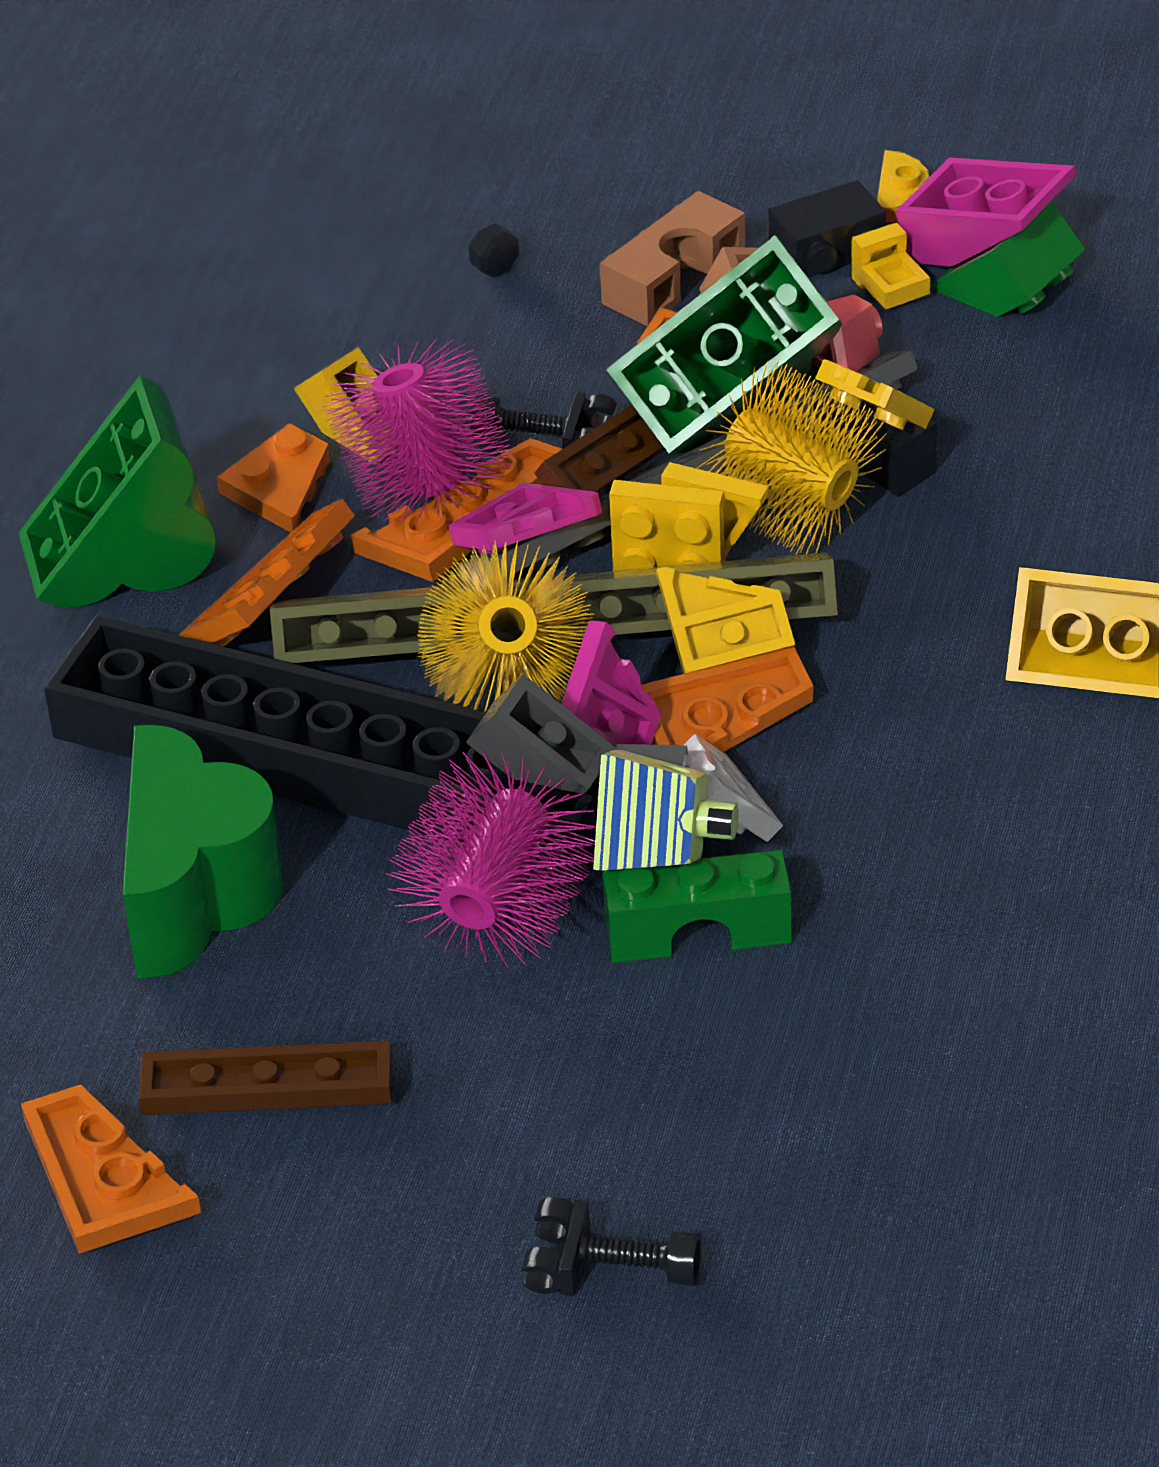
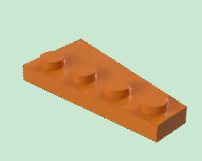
(270, 576)

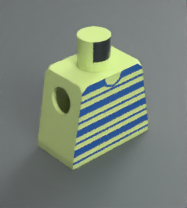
(655, 813)

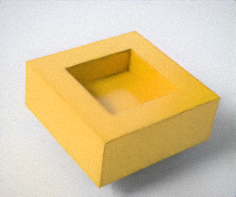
(875, 246)
(894, 280)

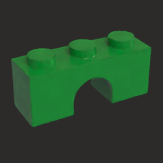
(740, 891)

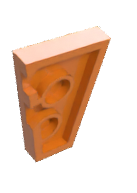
(730, 699)
(99, 1173)

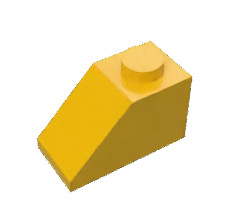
(314, 389)

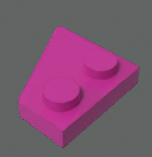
(523, 514)
(609, 692)

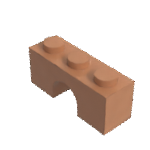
(648, 267)

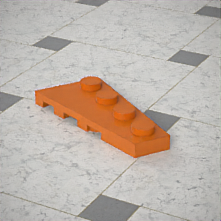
(426, 544)

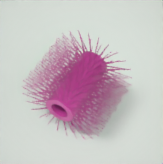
(418, 429)
(494, 858)

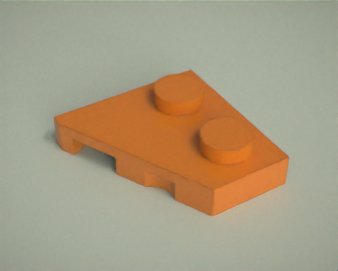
(278, 476)

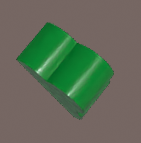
(699, 355)
(121, 510)
(195, 850)

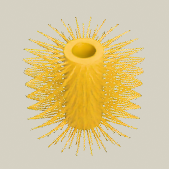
(794, 457)
(504, 612)

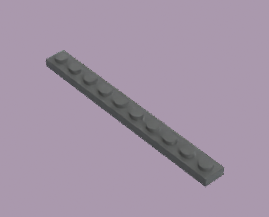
(884, 369)

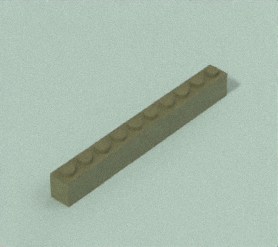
(624, 599)

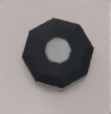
(493, 250)

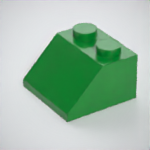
(1015, 268)

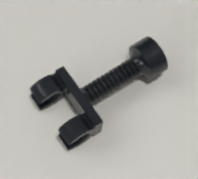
(570, 427)
(570, 1224)

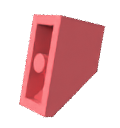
(857, 339)

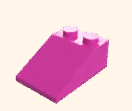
(975, 206)

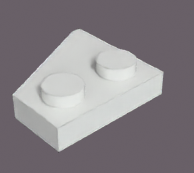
(729, 785)

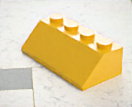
(1085, 633)

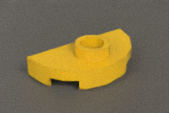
(899, 180)

